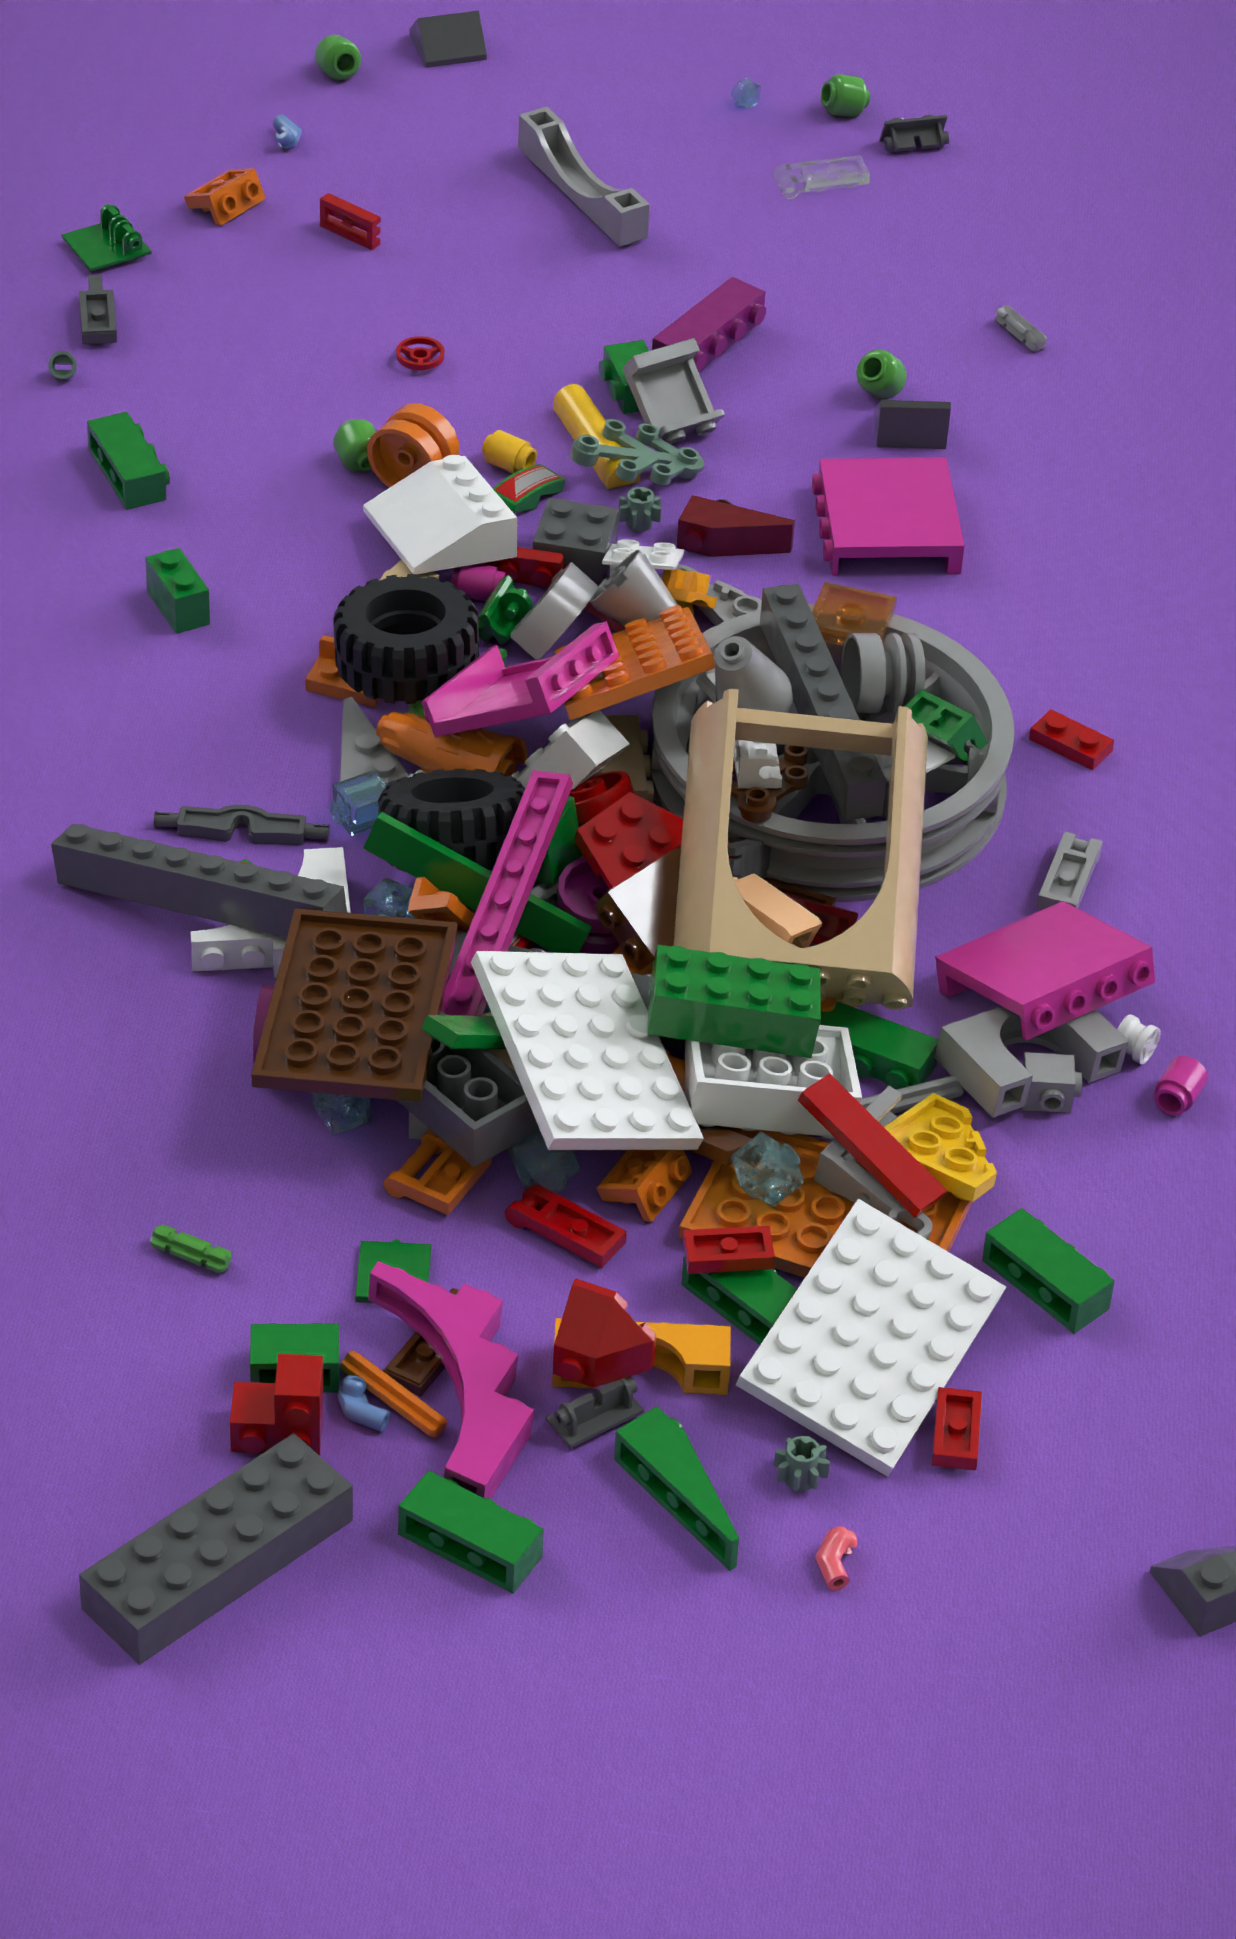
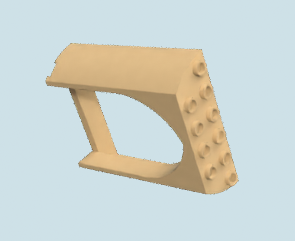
(877, 953)

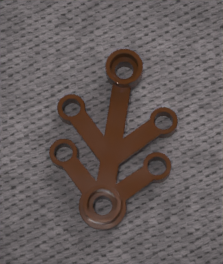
(759, 803)

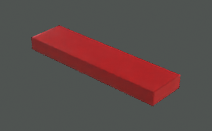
(872, 1145)

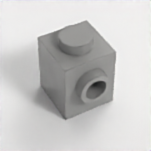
(1052, 1082)

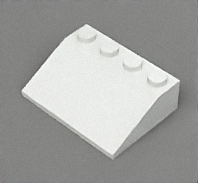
(444, 518)
(762, 1087)

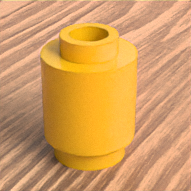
(508, 452)

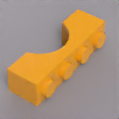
(689, 1352)

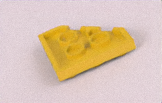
(946, 1145)

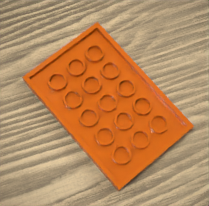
(649, 659)
(806, 1217)

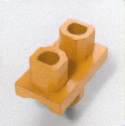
(689, 588)

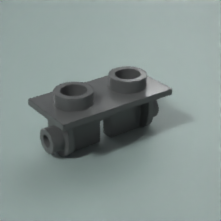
(900, 133)
(596, 1412)

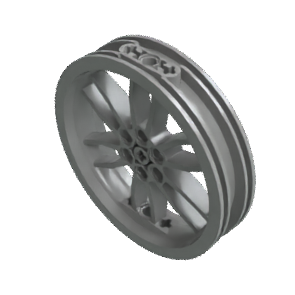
(850, 856)

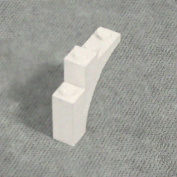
(245, 948)

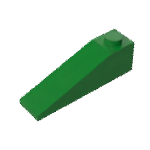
(667, 1467)

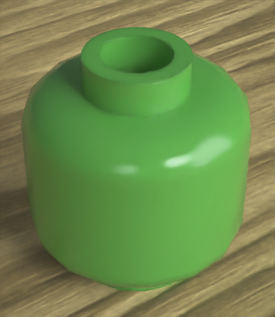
(337, 57)
(845, 95)
(881, 374)
(352, 443)

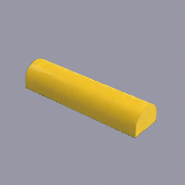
(583, 418)

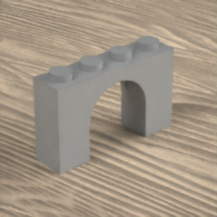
(997, 1080)

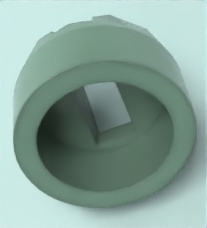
(62, 358)

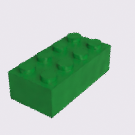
(734, 1001)

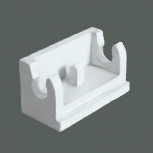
(757, 765)

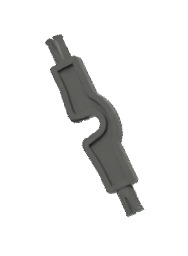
(261, 825)

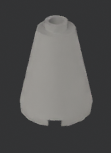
(633, 592)
(756, 677)

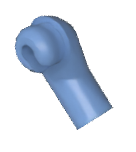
(289, 132)
(356, 1406)

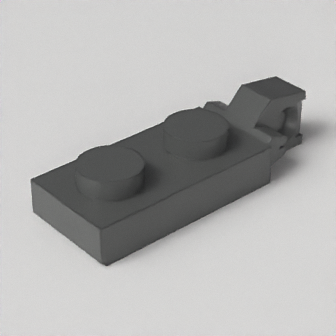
(97, 313)

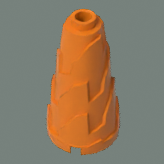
(479, 748)

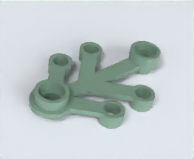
(636, 455)

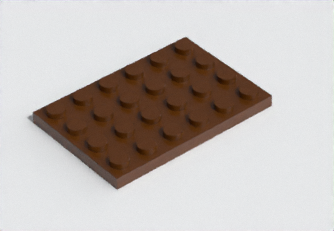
(355, 1005)

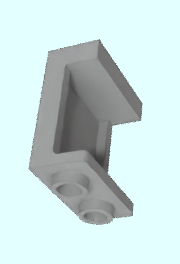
(672, 391)

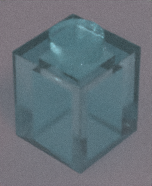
(357, 802)

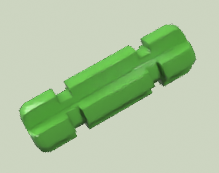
(191, 1248)

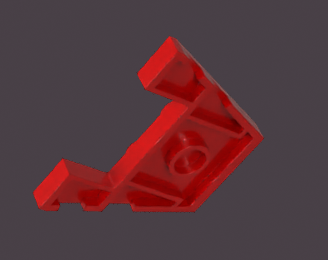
(628, 838)

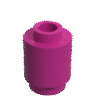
(477, 580)
(1180, 1085)

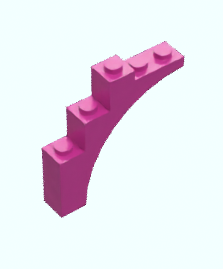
(482, 1371)

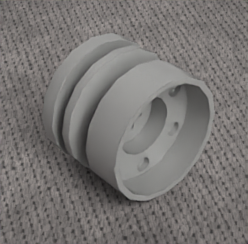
(882, 672)

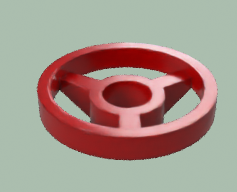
(420, 357)

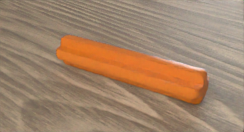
(394, 1394)

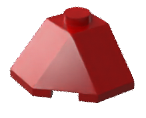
(600, 1339)

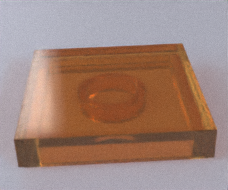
(852, 610)

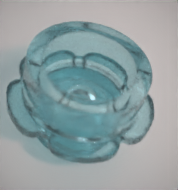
(746, 93)

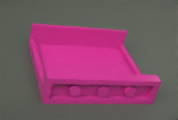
(887, 510)
(496, 694)
(1049, 967)

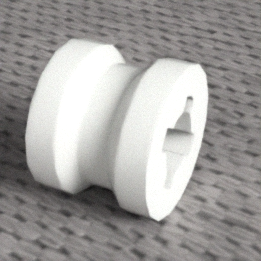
(1141, 1038)

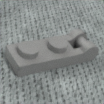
(1070, 871)

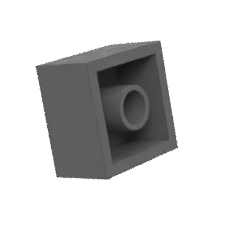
(579, 533)

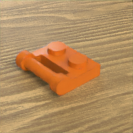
(443, 1182)

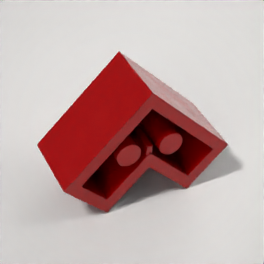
(273, 1411)

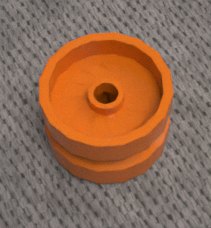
(410, 441)

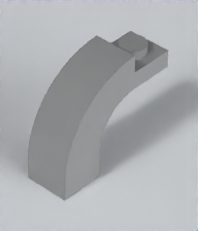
(554, 611)

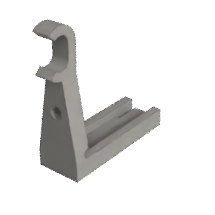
(848, 1179)

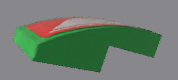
(524, 487)

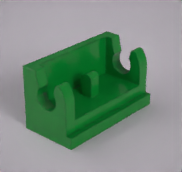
(946, 722)

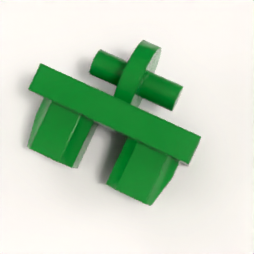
(503, 611)

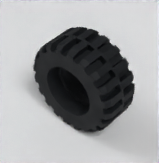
(404, 637)
(457, 809)

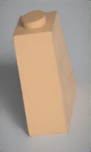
(778, 911)

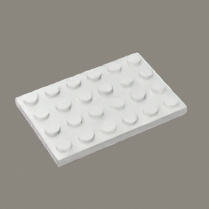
(586, 1051)
(871, 1337)

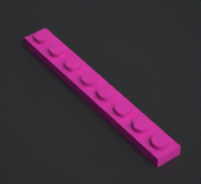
(508, 886)

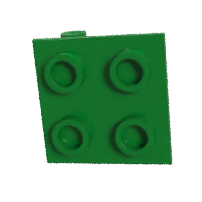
(107, 242)

